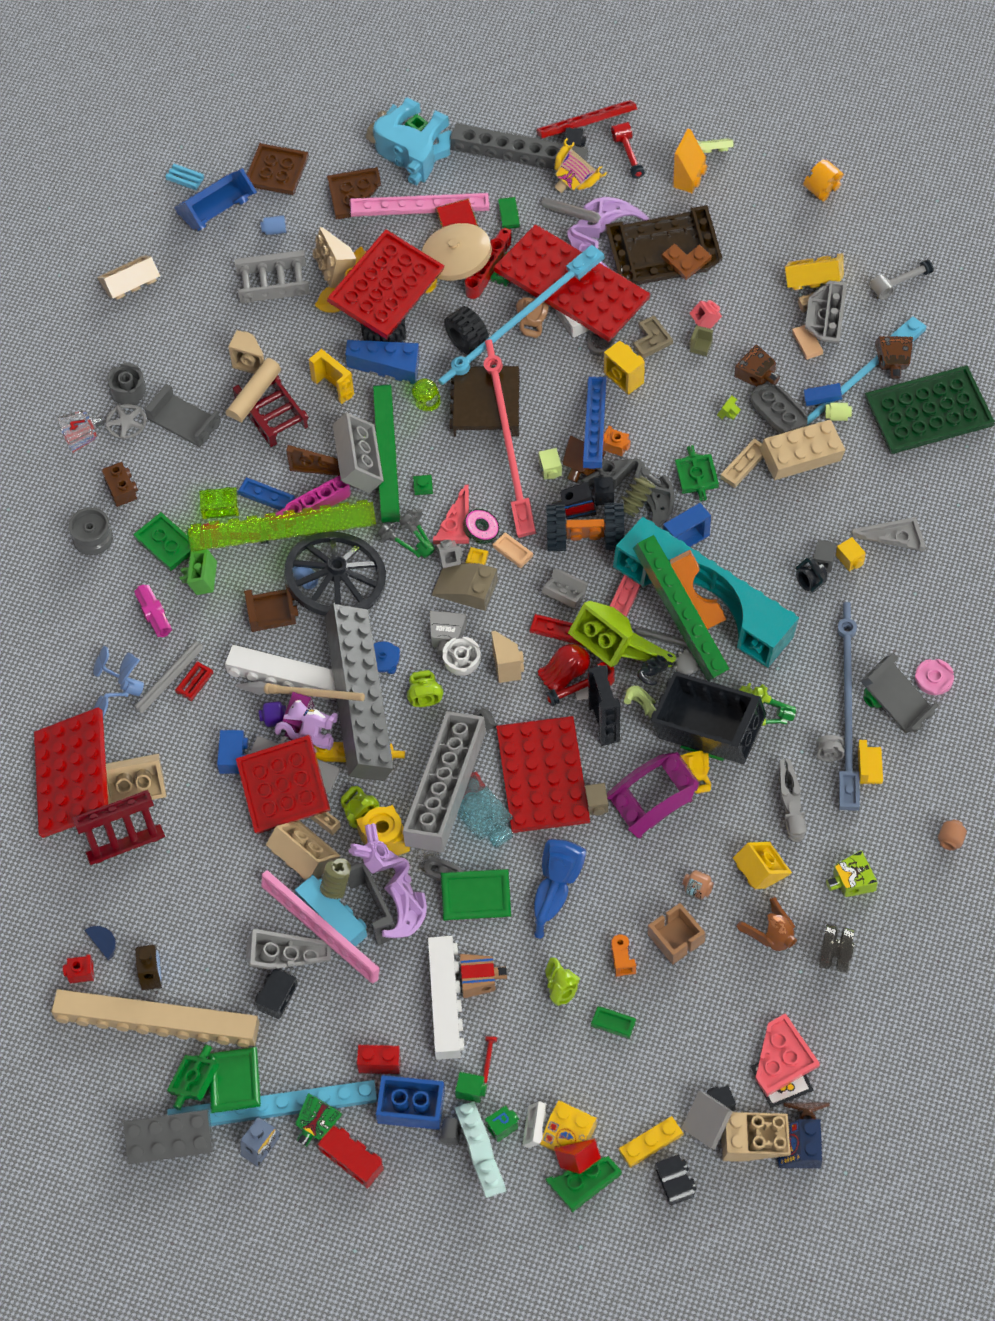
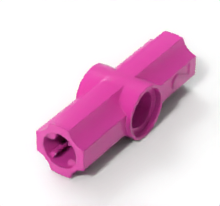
(153, 610)

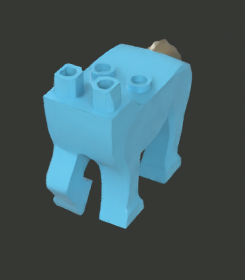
(408, 145)

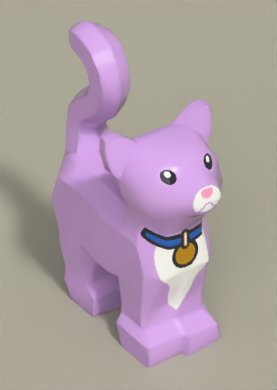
(312, 724)

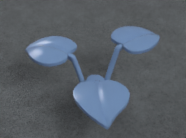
(128, 685)

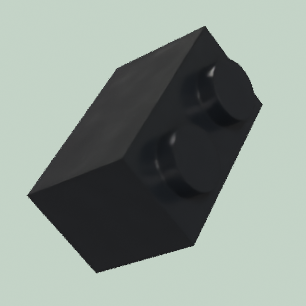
(276, 993)

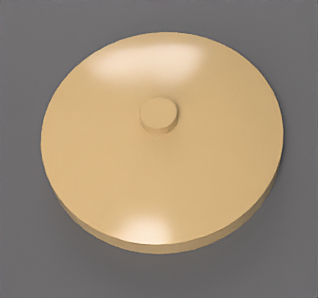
(460, 248)

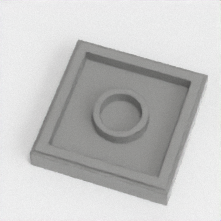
(706, 1119)

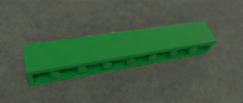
(680, 608)

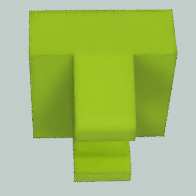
(729, 409)

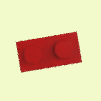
(378, 1059)

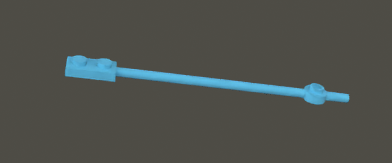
(578, 267)
(911, 328)

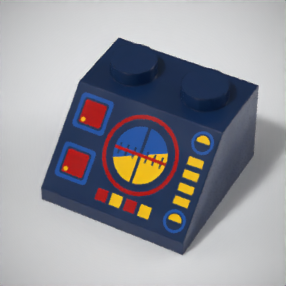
(804, 1145)

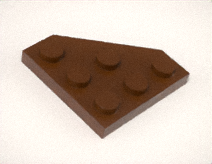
(352, 186)

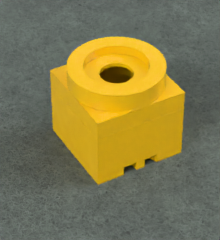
(388, 828)

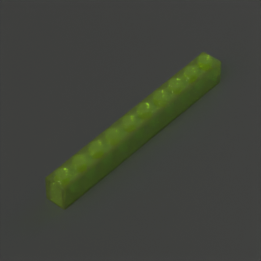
(281, 526)

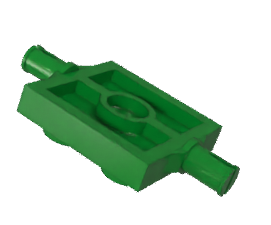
(696, 473)
(193, 1077)

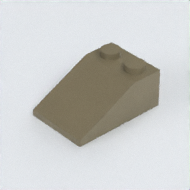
(467, 584)

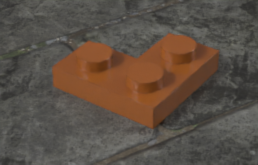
(686, 264)

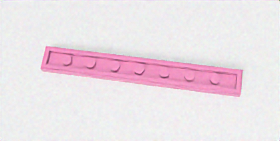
(413, 204)
(320, 927)

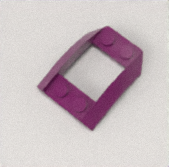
(629, 807)

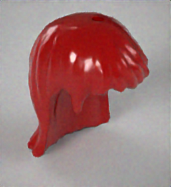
(564, 666)

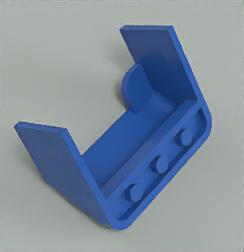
(215, 199)

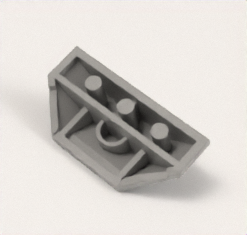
(826, 311)

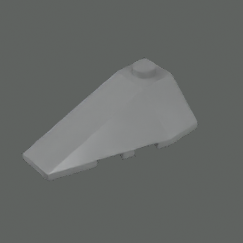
(281, 950)

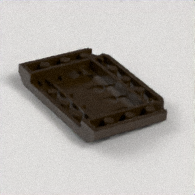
(640, 245)

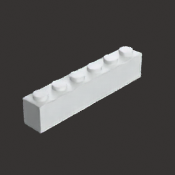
(277, 670)
(444, 997)

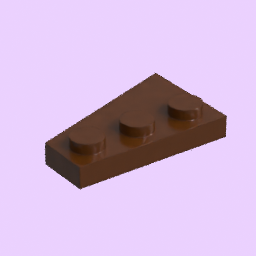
(311, 462)

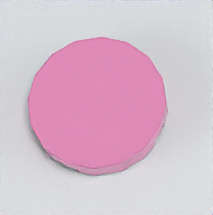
(934, 677)

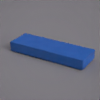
(265, 494)

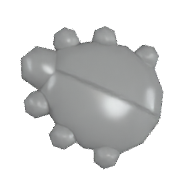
(686, 663)

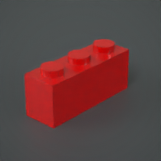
(351, 1156)

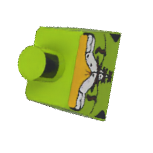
(853, 876)

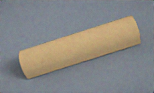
(253, 390)

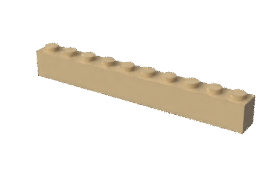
(155, 1018)

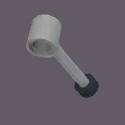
(884, 287)

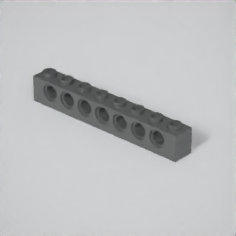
(508, 146)

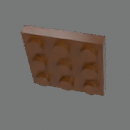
(277, 168)

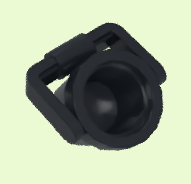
(811, 576)

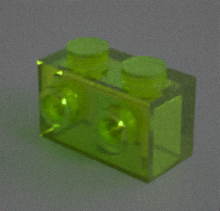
(219, 503)

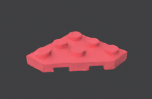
(783, 1056)

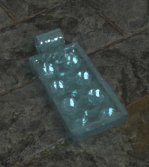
(480, 807)

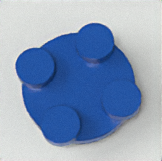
(387, 657)

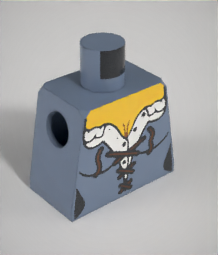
(259, 1139)

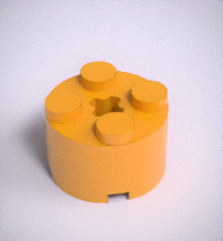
(823, 179)

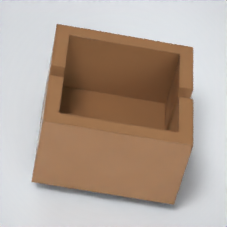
(678, 935)

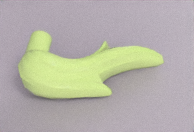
(642, 697)

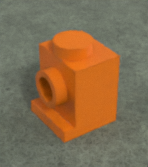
(616, 441)

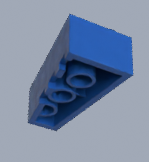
(384, 358)

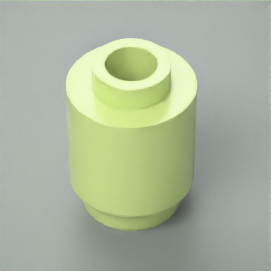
(838, 411)

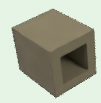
(596, 799)

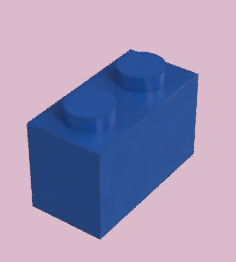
(231, 746)

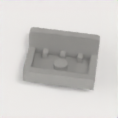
(565, 588)

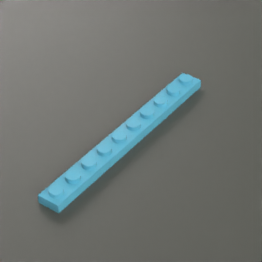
(292, 1102)

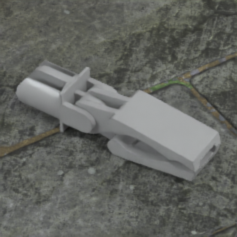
(794, 819)

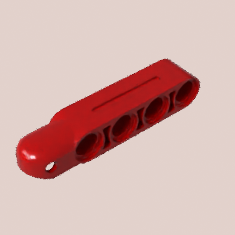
(477, 283)

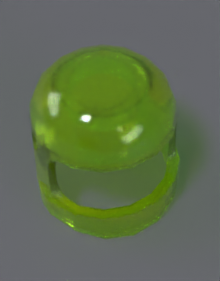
(424, 391)

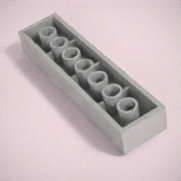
(444, 782)

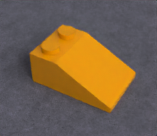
(688, 163)

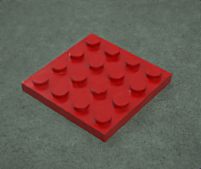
(283, 784)

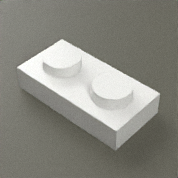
(534, 1124)

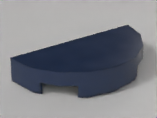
(103, 940)

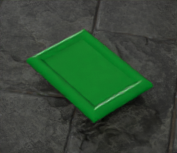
(475, 894)
(235, 1081)

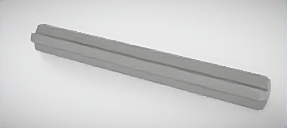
(168, 677)

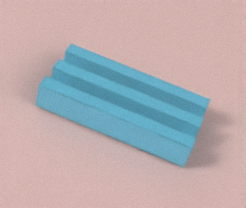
(186, 174)

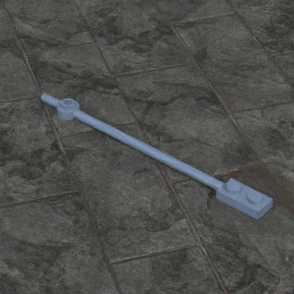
(848, 780)

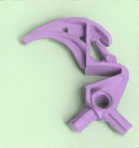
(581, 234)
(410, 905)

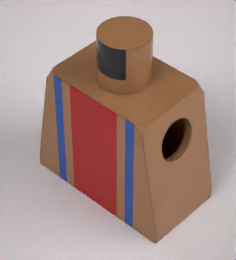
(479, 974)

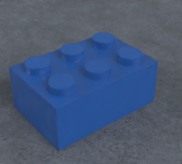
(410, 1102)

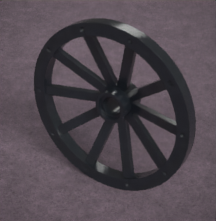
(335, 570)

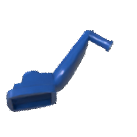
(561, 865)

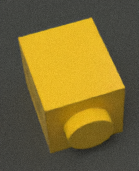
(850, 554)

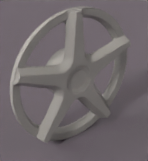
(125, 421)

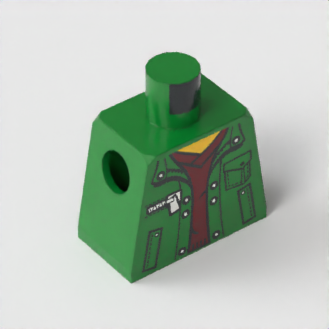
(315, 1119)

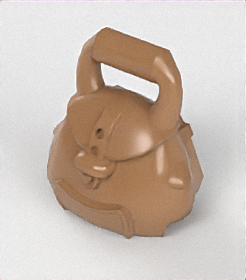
(533, 319)

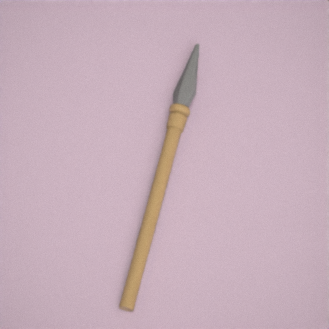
(260, 688)

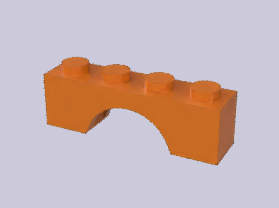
(686, 570)

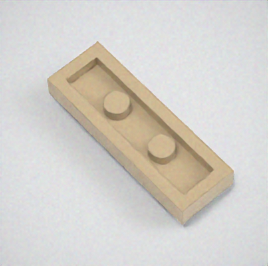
(742, 464)

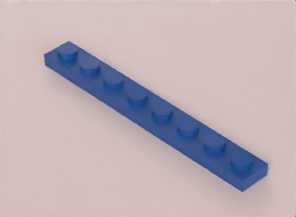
(594, 423)

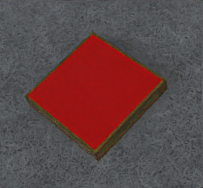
(456, 213)

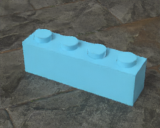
(332, 911)

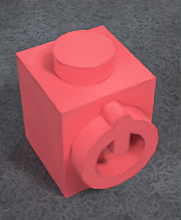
(706, 314)

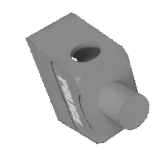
(446, 627)

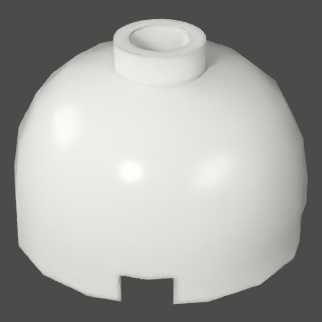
(461, 656)

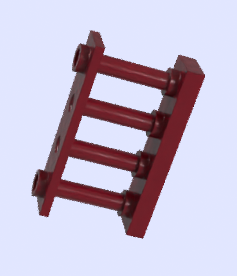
(261, 421)
(114, 811)

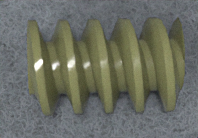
(637, 494)
(335, 878)

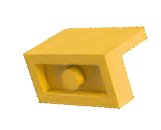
(869, 764)

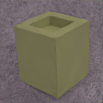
(701, 340)

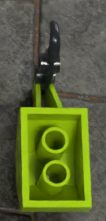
(610, 636)

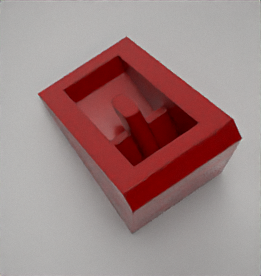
(578, 1156)

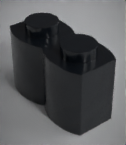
(675, 1179)

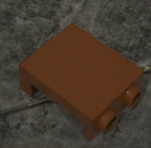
(270, 609)

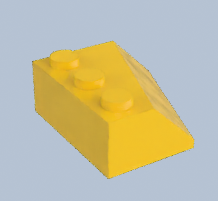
(814, 273)

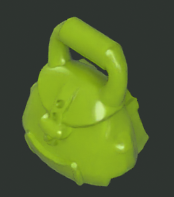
(425, 690)
(358, 805)
(561, 982)

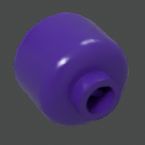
(272, 713)

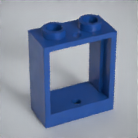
(690, 525)

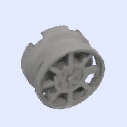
(830, 748)

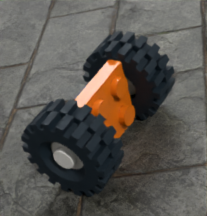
(580, 529)

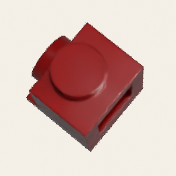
(84, 972)

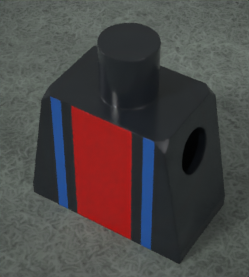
(577, 501)

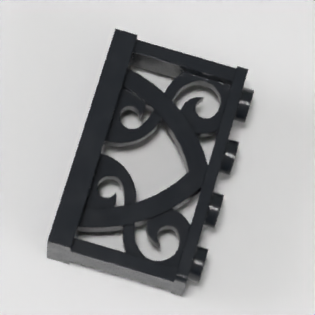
(605, 707)

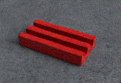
(192, 694)

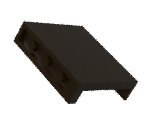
(476, 402)

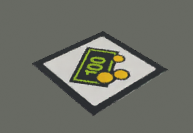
(789, 1092)

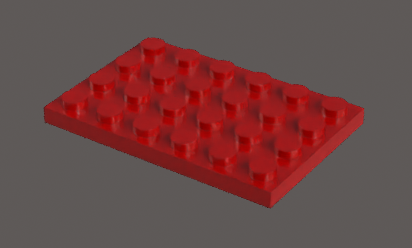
(385, 284)
(70, 770)
(543, 774)

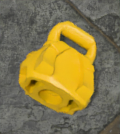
(699, 765)

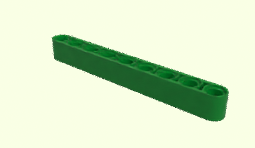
(387, 451)

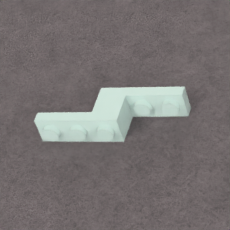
(480, 1149)

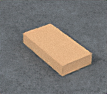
(807, 342)
(513, 550)

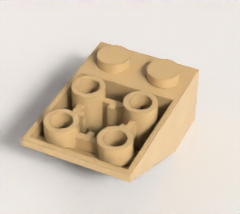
(332, 257)
(755, 1136)

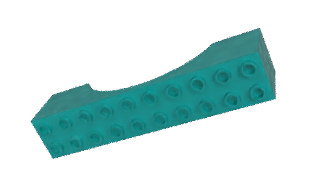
(761, 622)

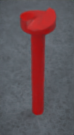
(490, 1040)

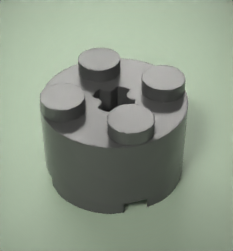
(126, 384)

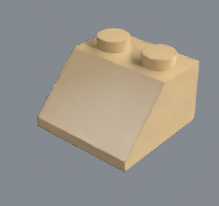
(245, 352)
(507, 658)

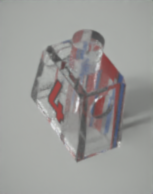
(79, 428)

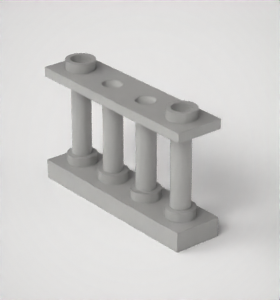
(267, 263)

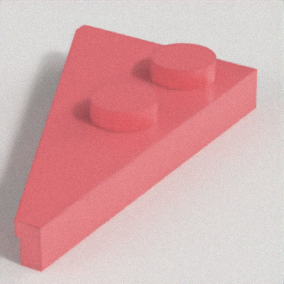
(452, 526)

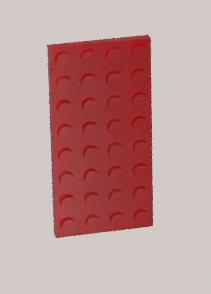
(597, 301)

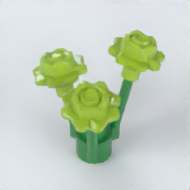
(784, 711)

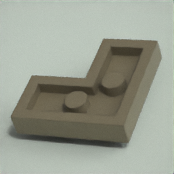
(655, 337)

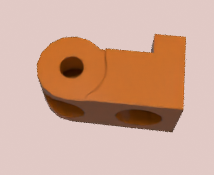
(620, 950)

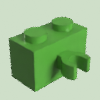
(201, 572)

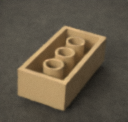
(802, 449)

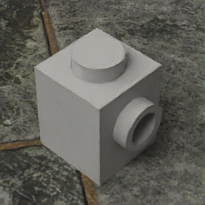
(449, 553)

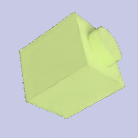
(550, 464)

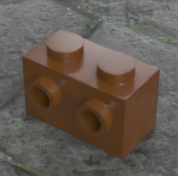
(119, 484)

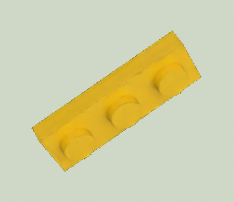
(651, 1141)

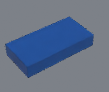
(823, 394)

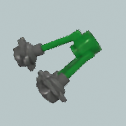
(411, 522)

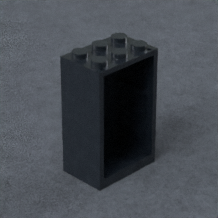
(708, 717)

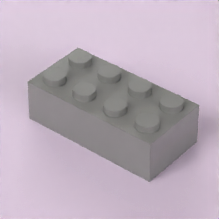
(357, 452)

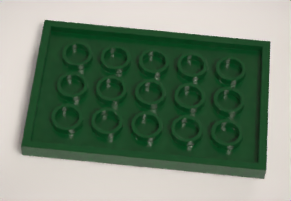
(929, 409)

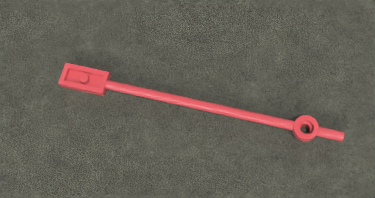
(521, 507)

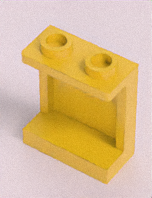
(326, 367)

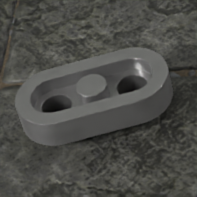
(442, 865)

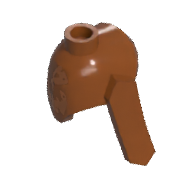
(779, 932)

